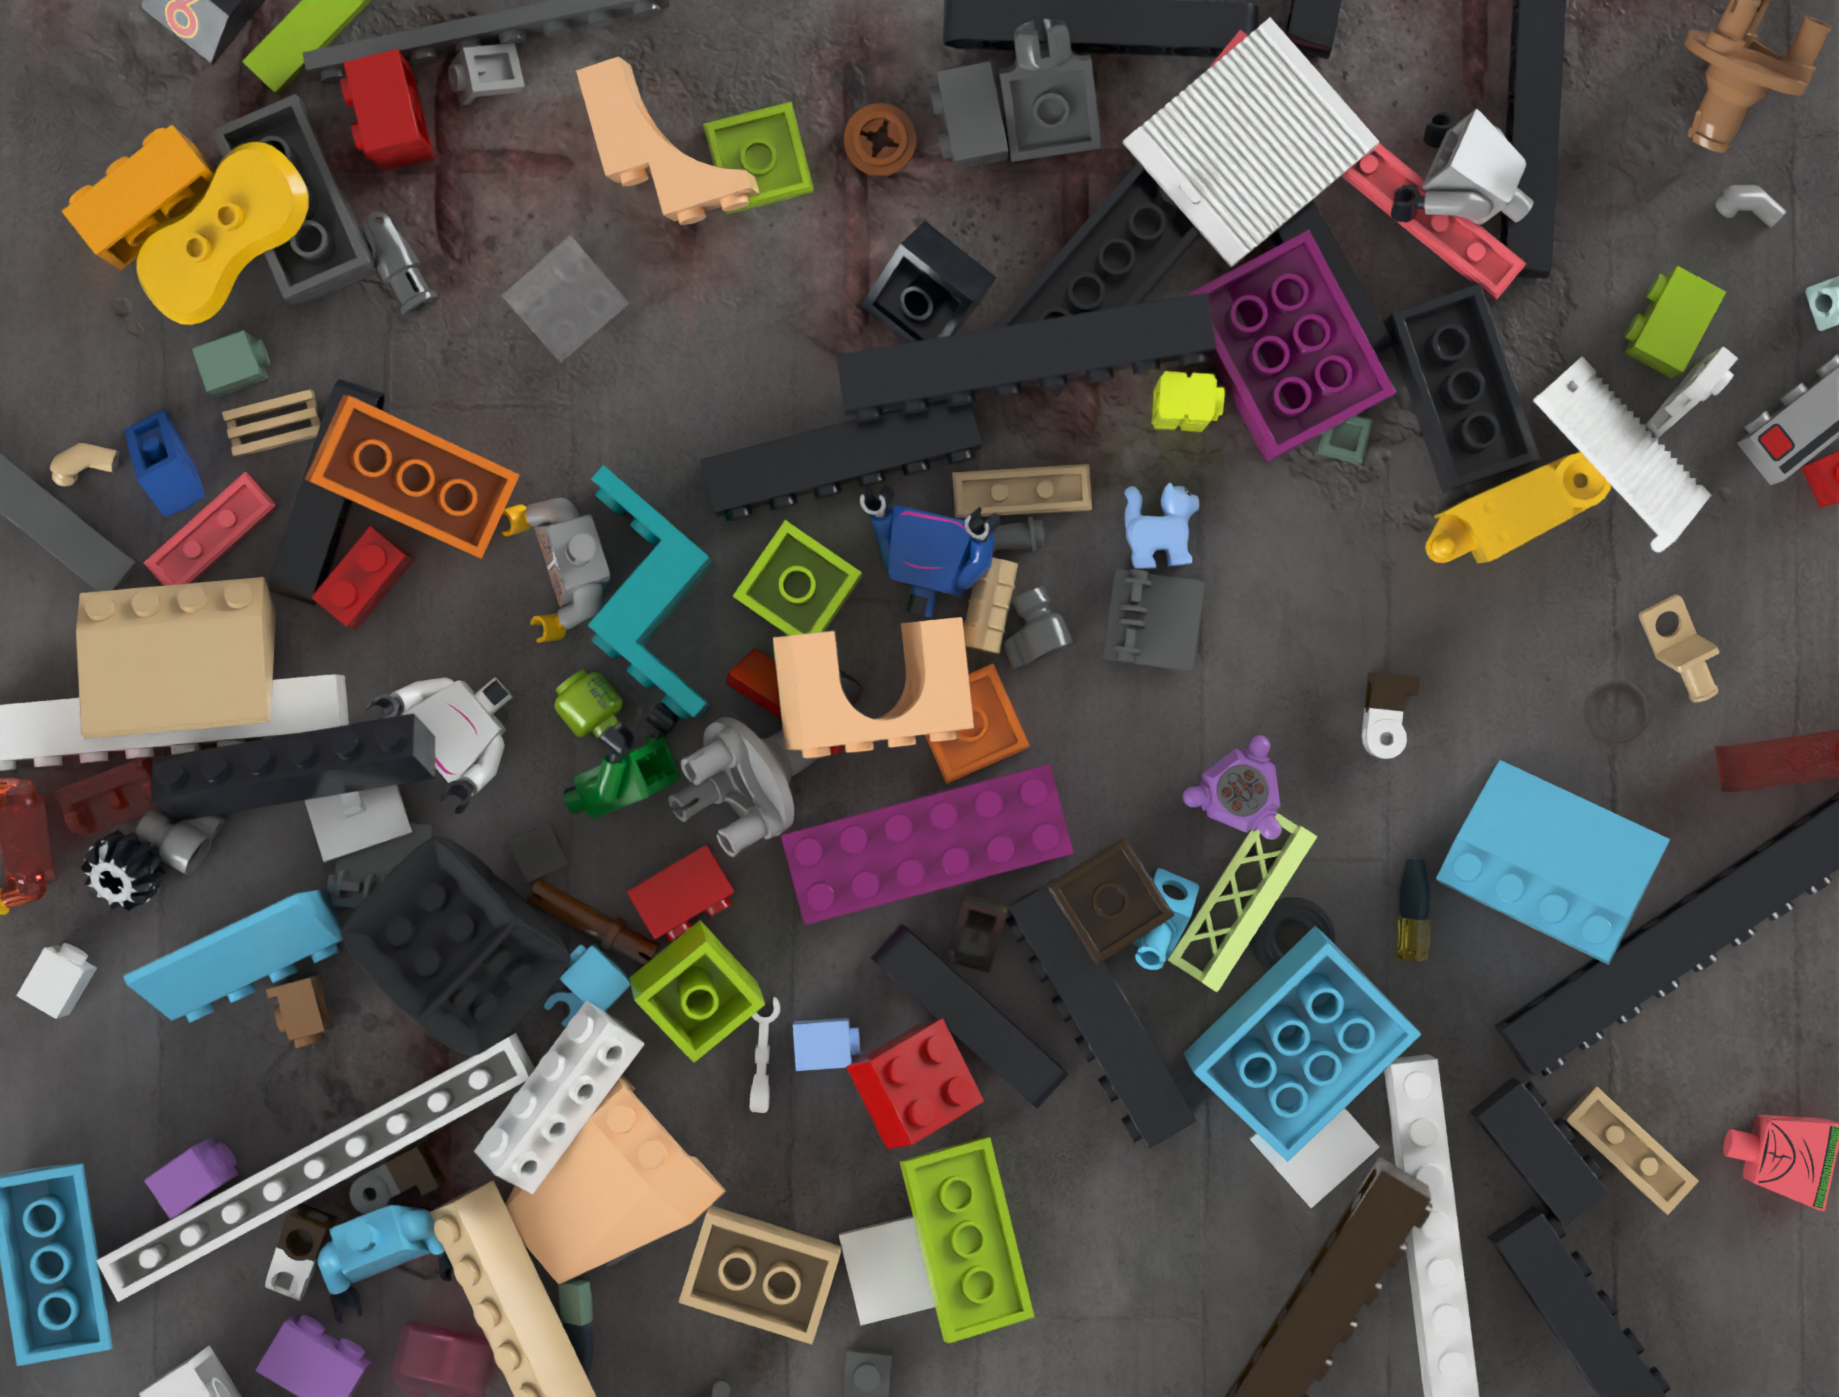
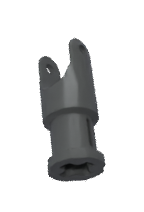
(398, 265)

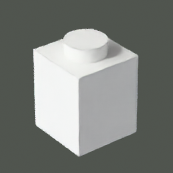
(57, 980)

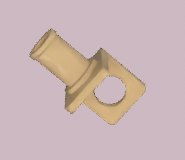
(1683, 649)

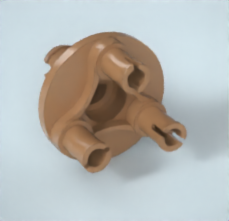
(1745, 70)

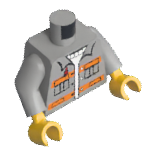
(572, 560)

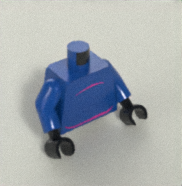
(930, 548)

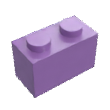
(192, 1176)
(313, 1362)

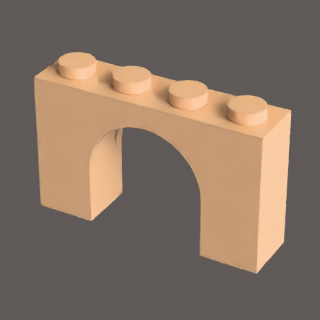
(820, 716)

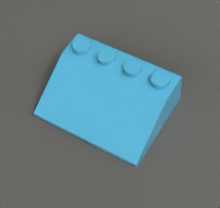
(1553, 861)
(240, 956)
(1300, 1044)

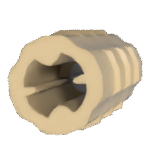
(990, 607)

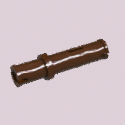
(608, 932)

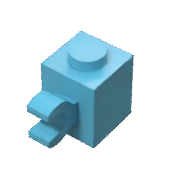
(591, 978)

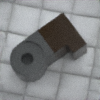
(382, 1184)

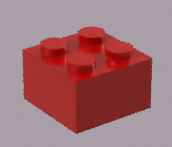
(387, 110)
(915, 1084)

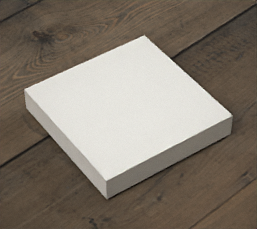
(1324, 1159)
(886, 1270)

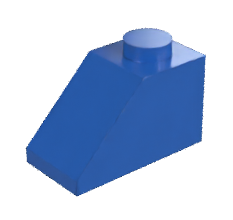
(163, 464)

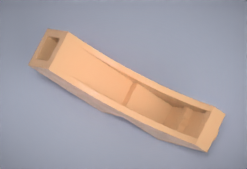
(634, 146)

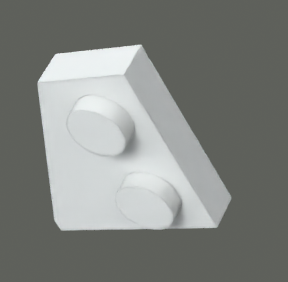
(1705, 378)

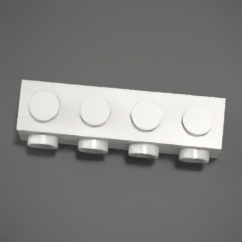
(554, 1096)

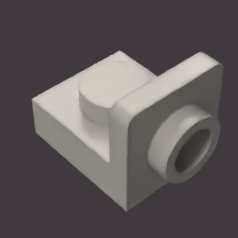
(485, 72)

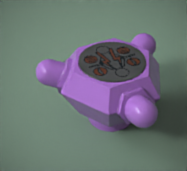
(1241, 790)

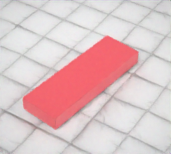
(212, 532)

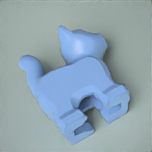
(1158, 533)

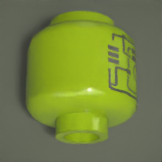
(587, 703)

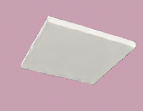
(357, 820)

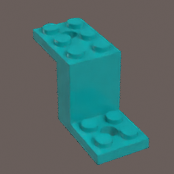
(650, 596)

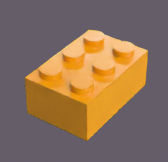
(139, 195)

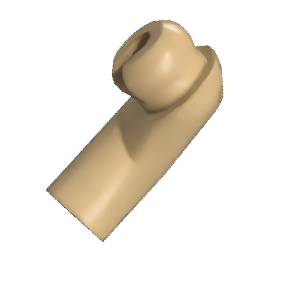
(79, 457)

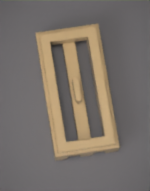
(236, 432)

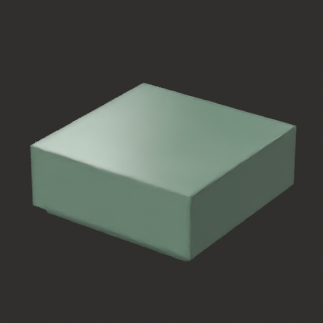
(1346, 440)

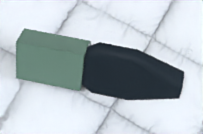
(577, 1313)

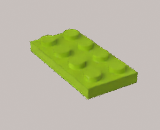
(967, 1239)

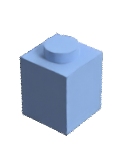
(825, 1043)

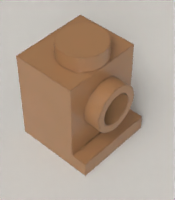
(302, 1010)

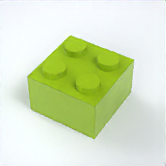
(797, 583)
(696, 991)

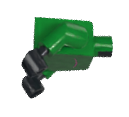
(626, 773)

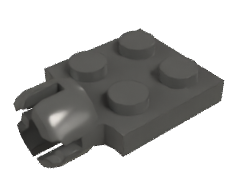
(1048, 95)

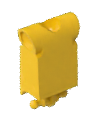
(1516, 510)

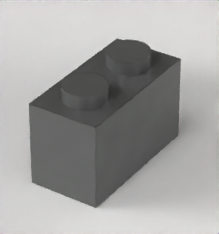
(970, 116)

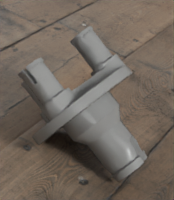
(748, 775)

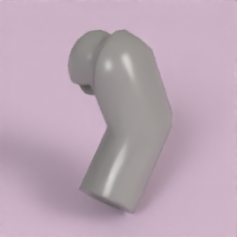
(1750, 199)

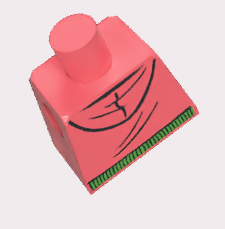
(1788, 1156)

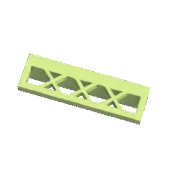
(1255, 910)

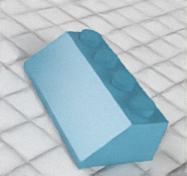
(51, 1265)

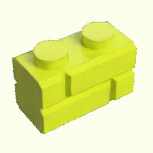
(1186, 401)

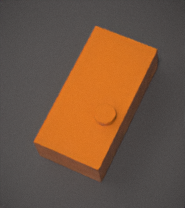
(412, 476)

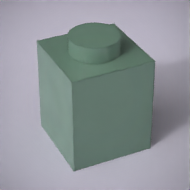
(232, 363)

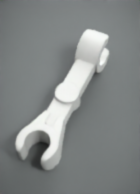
(760, 1088)

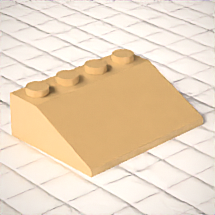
(175, 657)

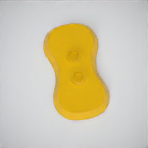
(246, 210)

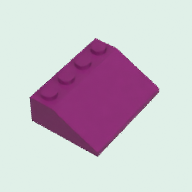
(1291, 347)

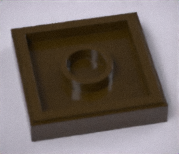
(1110, 900)

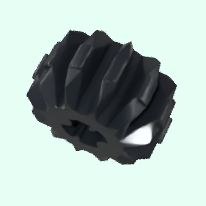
(123, 870)

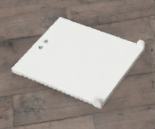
(1251, 142)
(1623, 451)

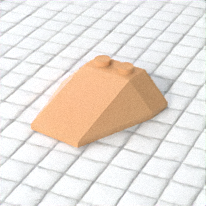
(611, 1190)

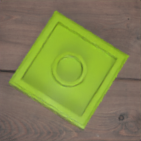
(766, 147)

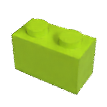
(1673, 321)

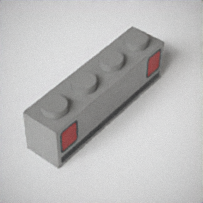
(1798, 429)

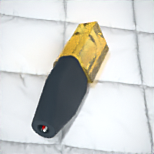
(1413, 927)

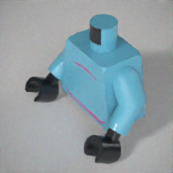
(376, 1245)

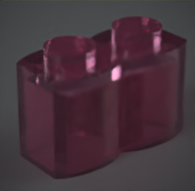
(441, 1361)

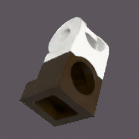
(1383, 713)
(298, 1250)

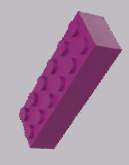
(927, 844)

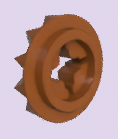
(869, 122)

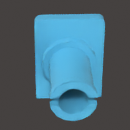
(1162, 940)

